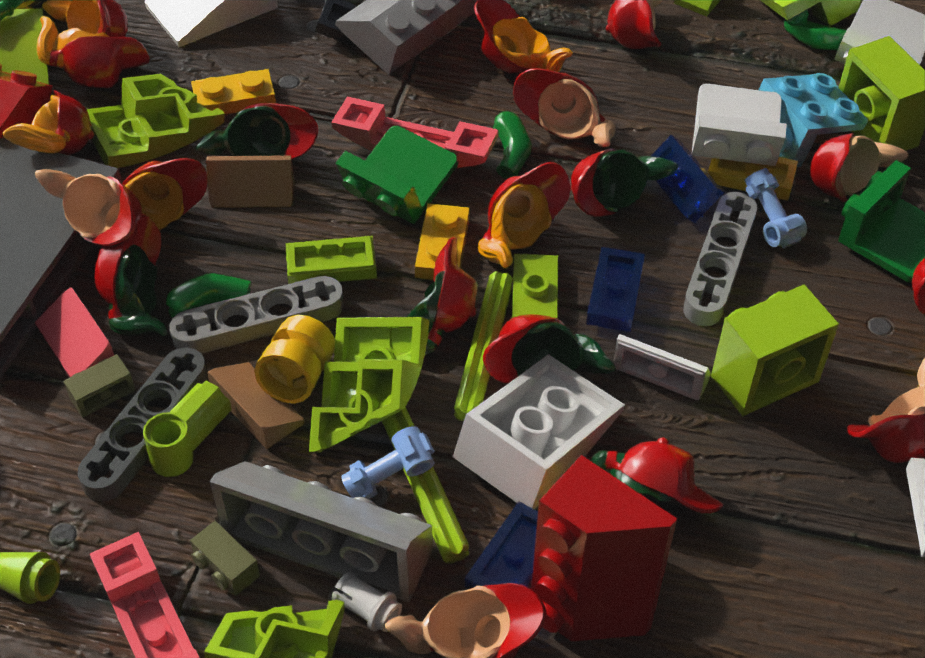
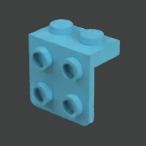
(811, 108)

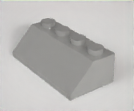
(400, 29)
(322, 527)

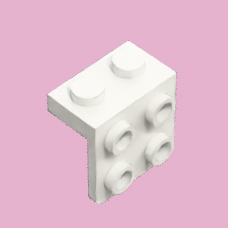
(882, 19)
(738, 125)

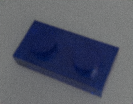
(690, 184)
(615, 289)
(509, 553)

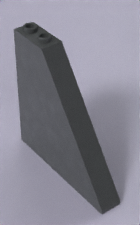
(35, 241)

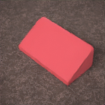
(73, 334)

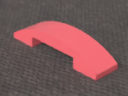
(366, 125)
(141, 600)

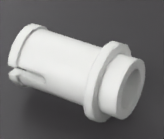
(367, 601)

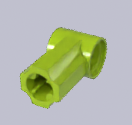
(176, 434)

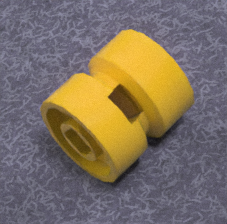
(295, 359)

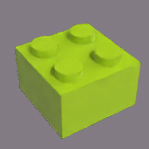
(888, 91)
(773, 349)

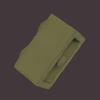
(99, 385)
(225, 558)

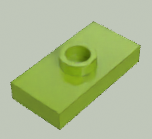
(337, 258)
(535, 285)

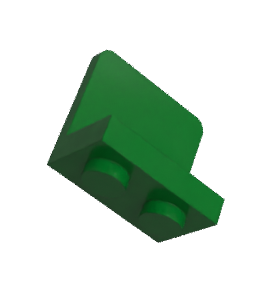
(399, 173)
(885, 225)

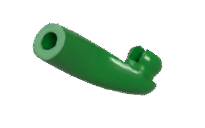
(814, 34)
(515, 143)
(205, 290)

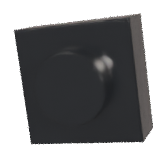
(331, 12)

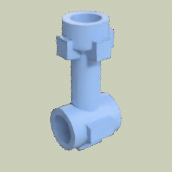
(781, 229)
(411, 453)

